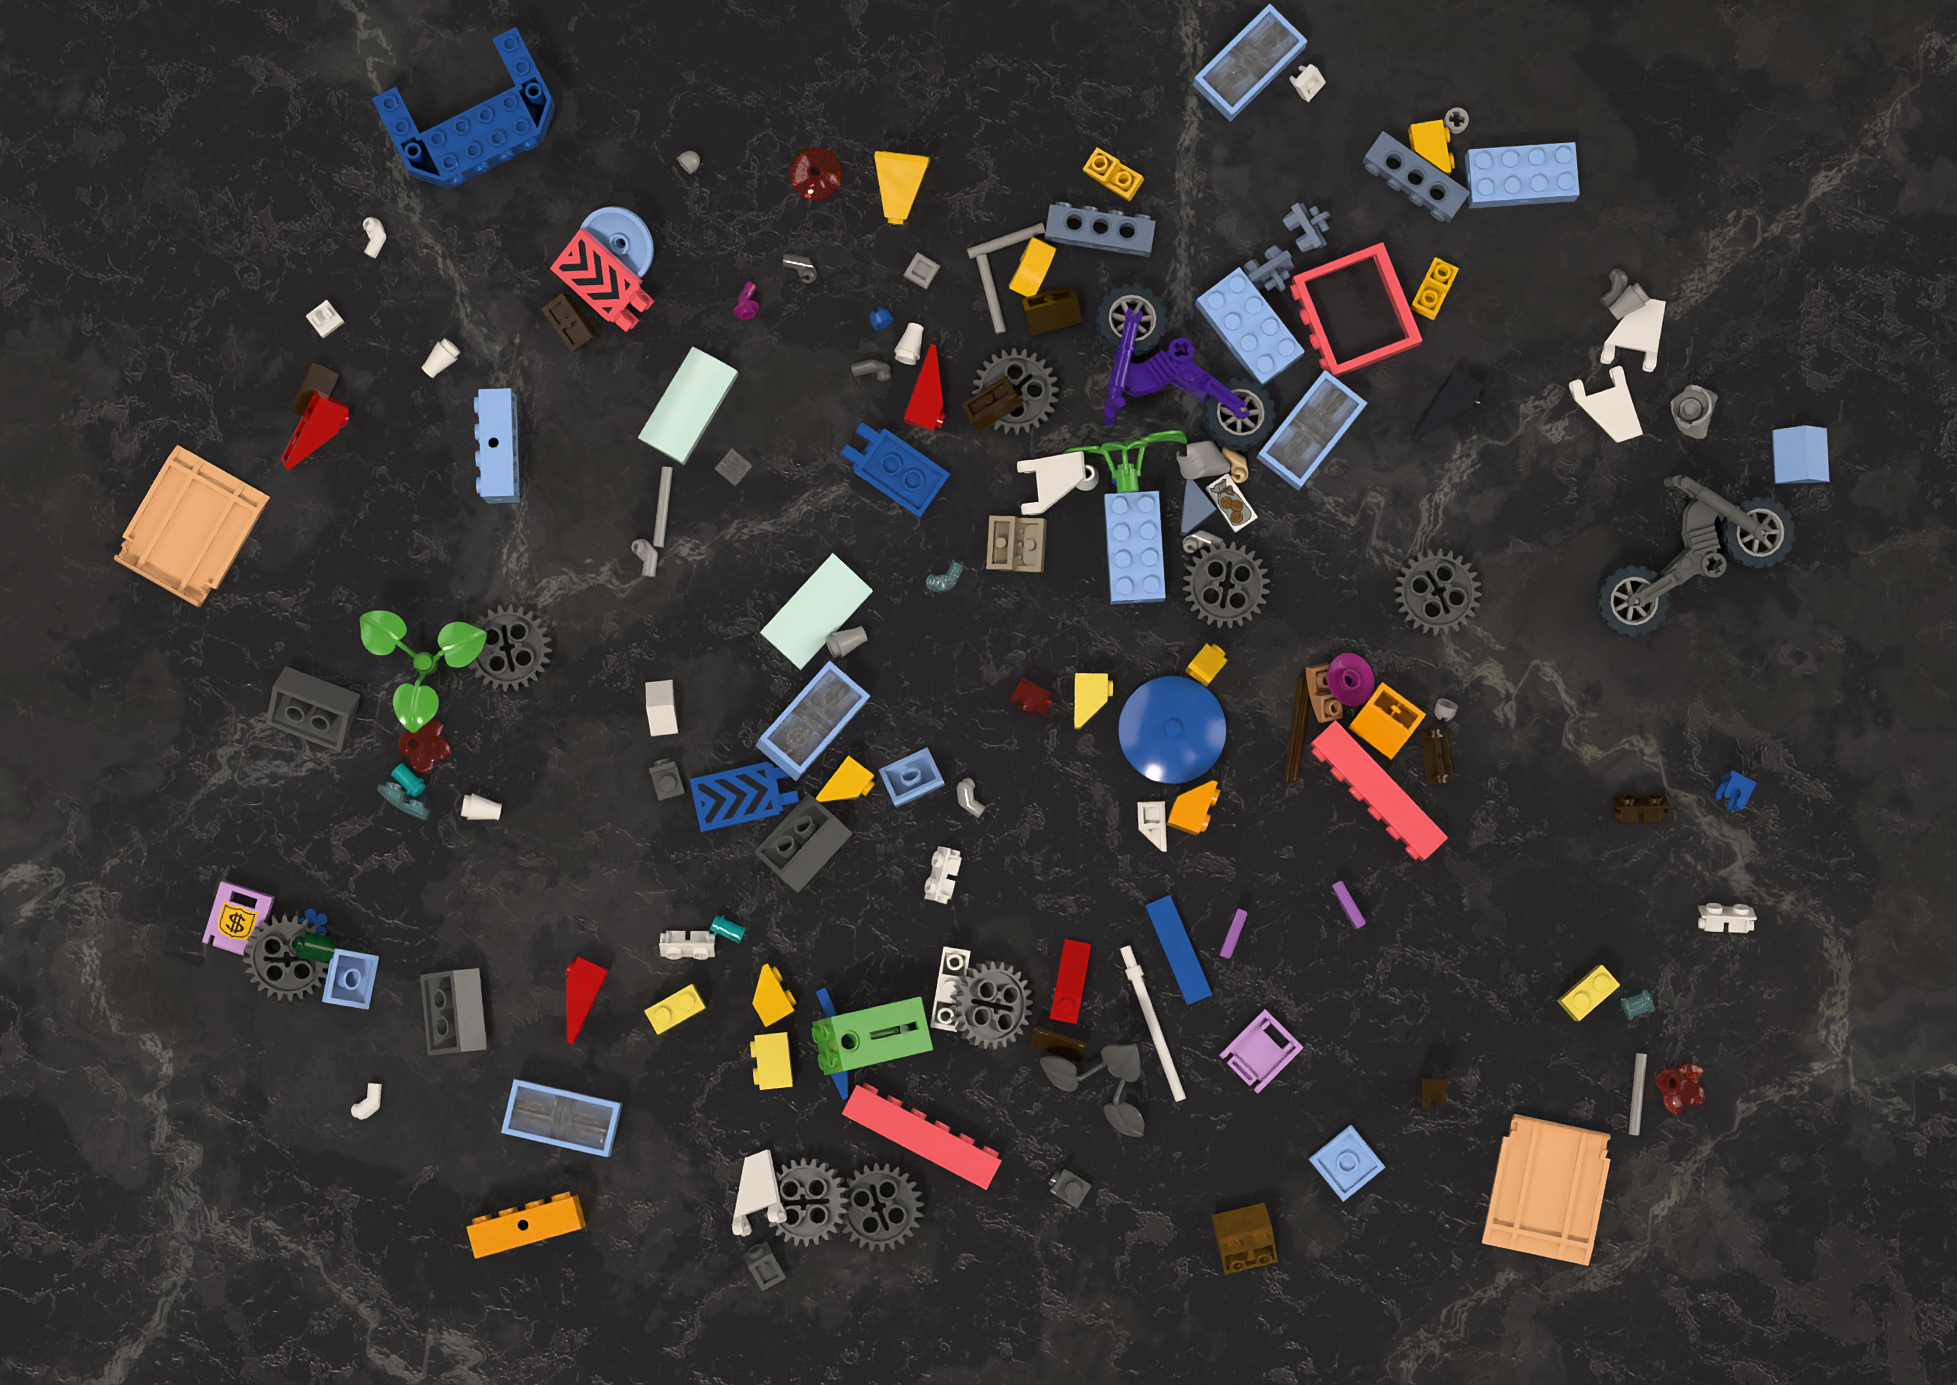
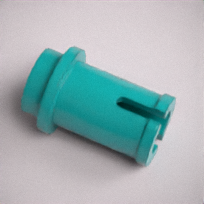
(408, 780)
(727, 929)

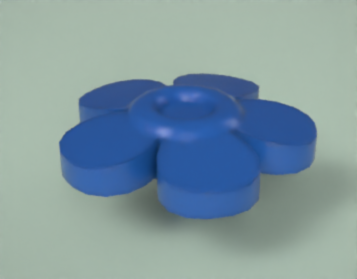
(321, 919)

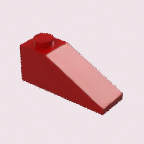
(926, 401)
(318, 425)
(1070, 981)
(582, 989)

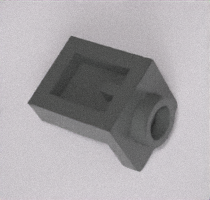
(666, 779)
(1069, 1187)
(764, 1265)

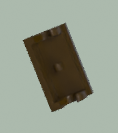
(1051, 310)
(570, 322)
(1431, 1089)

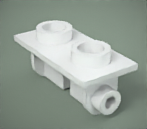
(944, 862)
(1739, 918)
(675, 946)

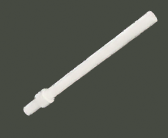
(1134, 973)

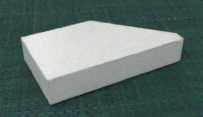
(1152, 822)

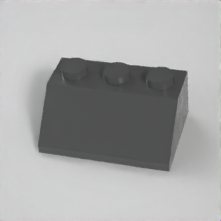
(312, 709)
(803, 842)
(453, 1011)

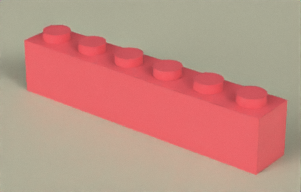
(1378, 790)
(921, 1136)

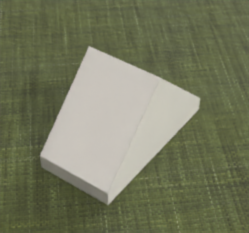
(661, 708)

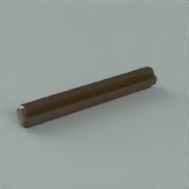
(1297, 731)

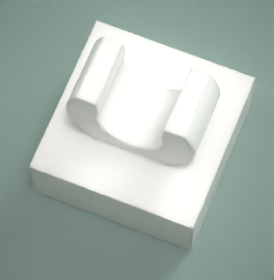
(1308, 82)
(325, 319)

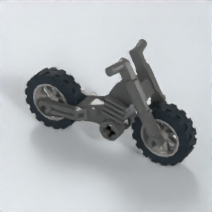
(1700, 545)

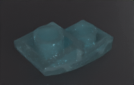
(395, 796)

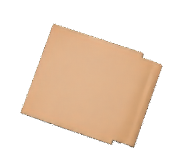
(190, 526)
(1548, 1190)

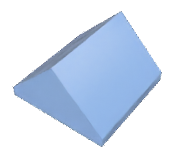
(1800, 455)
(911, 777)
(350, 979)

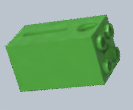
(871, 1036)

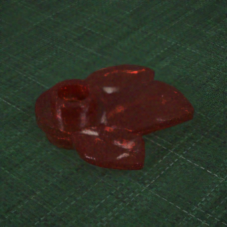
(429, 747)
(1685, 1087)

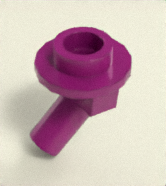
(746, 308)

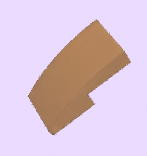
(1323, 702)

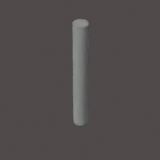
(1006, 240)
(991, 294)
(662, 508)
(1637, 1094)

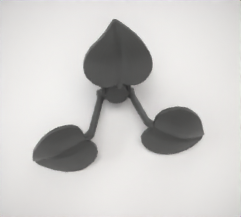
(1122, 1062)

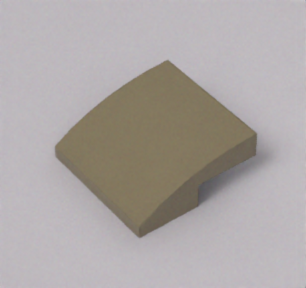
(1016, 544)

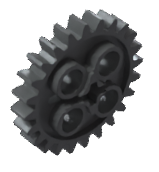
(1033, 407)
(1459, 582)
(1251, 588)
(532, 642)
(996, 979)
(290, 981)
(903, 1198)
(807, 1226)

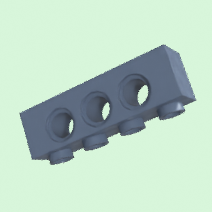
(1410, 163)
(1085, 236)

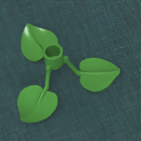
(1127, 475)
(418, 703)

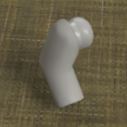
(1200, 539)
(648, 556)
(966, 797)

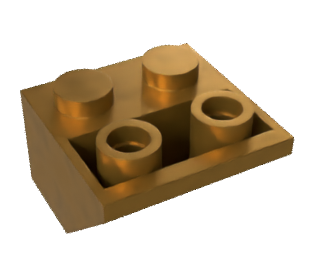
(1245, 1238)

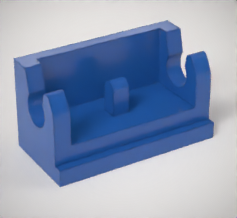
(1737, 788)

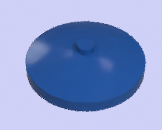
(1172, 730)

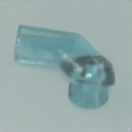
(945, 581)

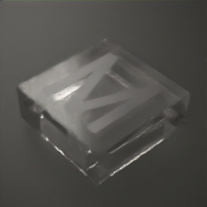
(733, 467)

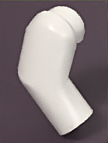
(376, 235)
(368, 1105)

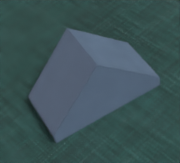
(1195, 507)

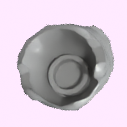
(1693, 410)
(1202, 460)

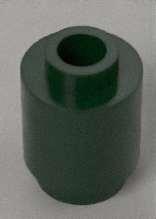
(314, 947)

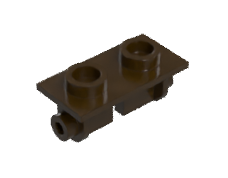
(1436, 757)
(1628, 807)

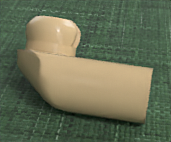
(1237, 463)

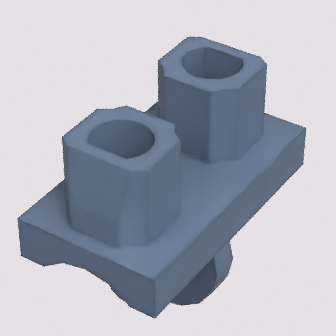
(1313, 236)
(1271, 273)

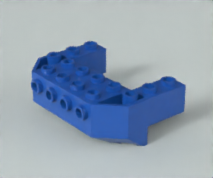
(480, 135)

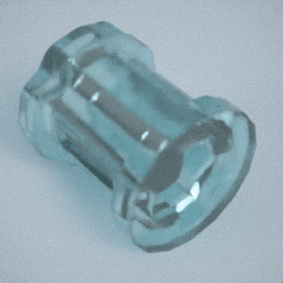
(1637, 1005)

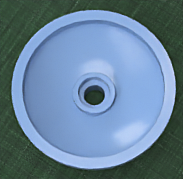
(614, 223)

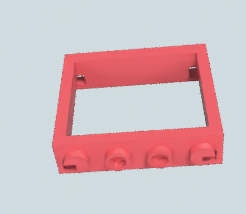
(1395, 293)

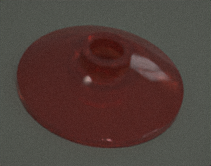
(819, 186)

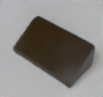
(318, 379)
(992, 404)
(1058, 1043)

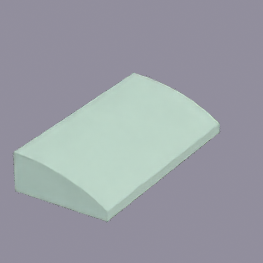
(688, 405)
(816, 611)

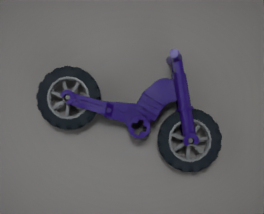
(1165, 368)

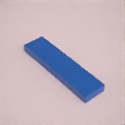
(1178, 950)

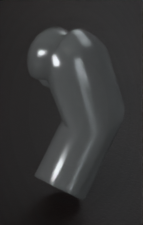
(803, 266)
(1619, 285)
(872, 366)

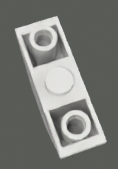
(953, 964)

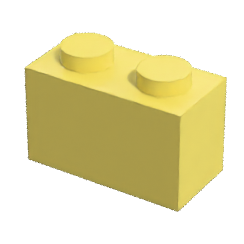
(1588, 992)
(675, 1009)
(772, 1061)

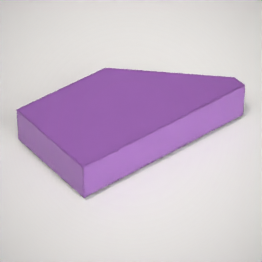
(1348, 905)
(1233, 934)

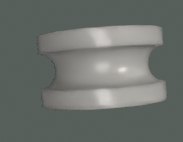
(1462, 115)

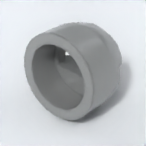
(689, 161)
(1445, 708)

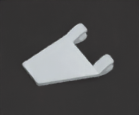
(1638, 332)
(1611, 407)
(1054, 478)
(757, 1191)

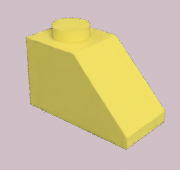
(1090, 696)

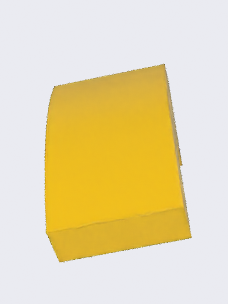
(1113, 174)
(1032, 268)
(1434, 288)

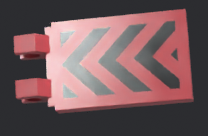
(601, 280)

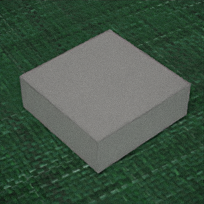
(921, 271)

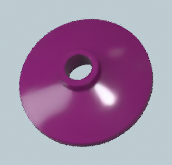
(1358, 676)

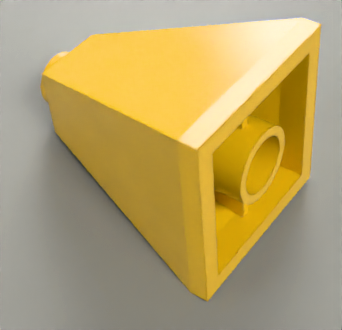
(899, 182)

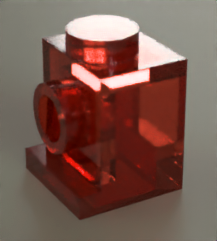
(1031, 697)

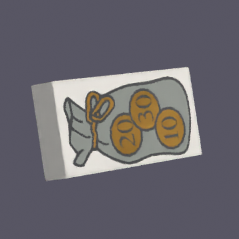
(1231, 503)

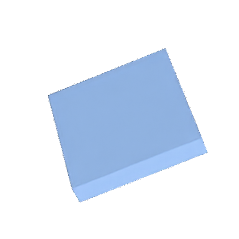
(1346, 1163)

